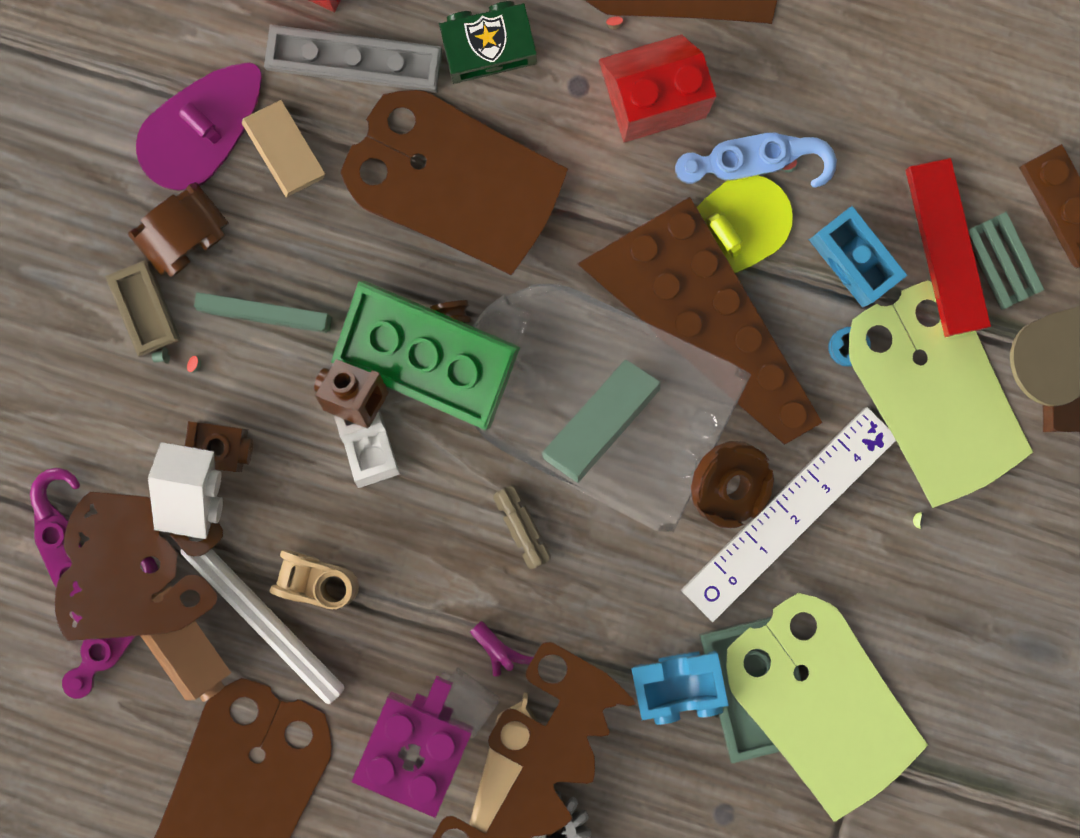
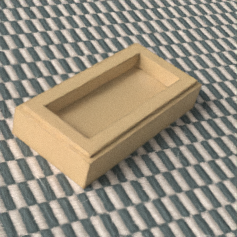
(283, 148)

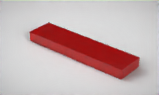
(948, 247)

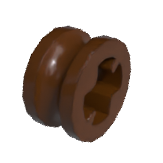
(454, 309)

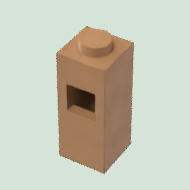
(188, 659)

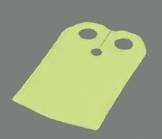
(942, 413)
(839, 723)

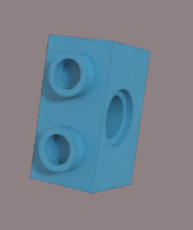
(857, 257)

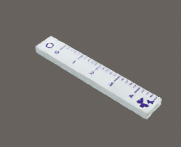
(789, 514)

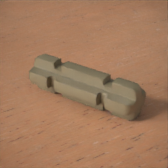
(522, 527)

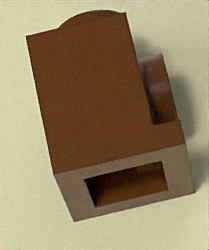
(350, 392)
(237, 446)

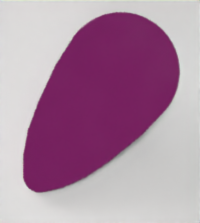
(198, 127)

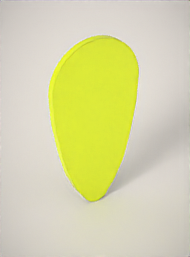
(748, 219)

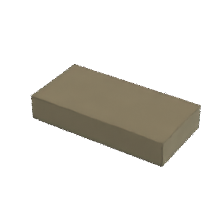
(143, 308)

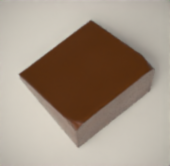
(1062, 418)

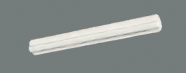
(267, 624)

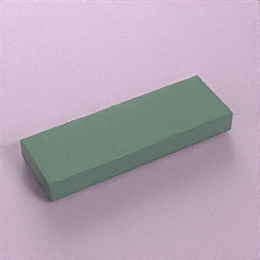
(263, 312)
(601, 421)

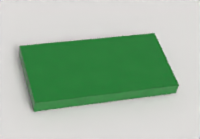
(426, 354)

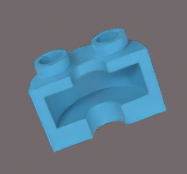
(680, 685)

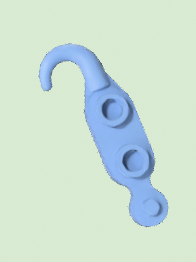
(755, 157)

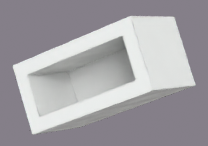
(184, 490)

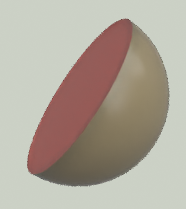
(614, 22)

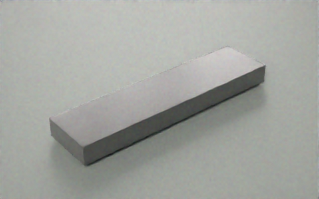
(353, 58)

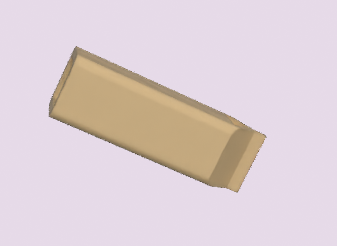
(499, 771)

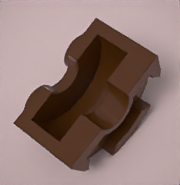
(178, 228)

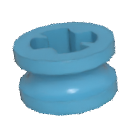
(836, 343)

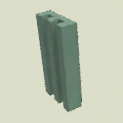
(1019, 254)

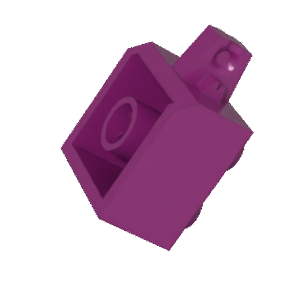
(421, 723)

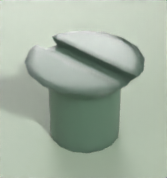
(161, 356)

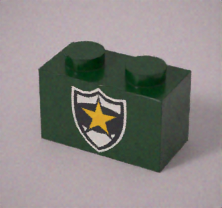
(488, 41)

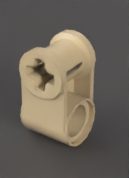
(305, 581)

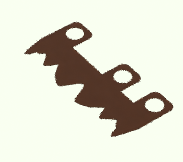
(553, 751)

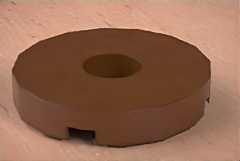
(714, 474)

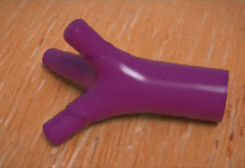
(497, 651)

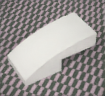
(368, 451)

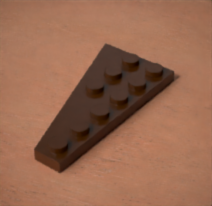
(684, 285)

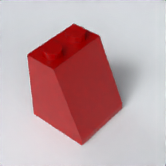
(658, 87)

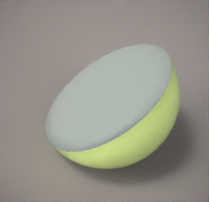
(918, 520)

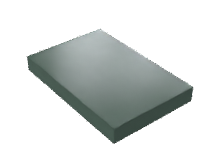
(741, 732)

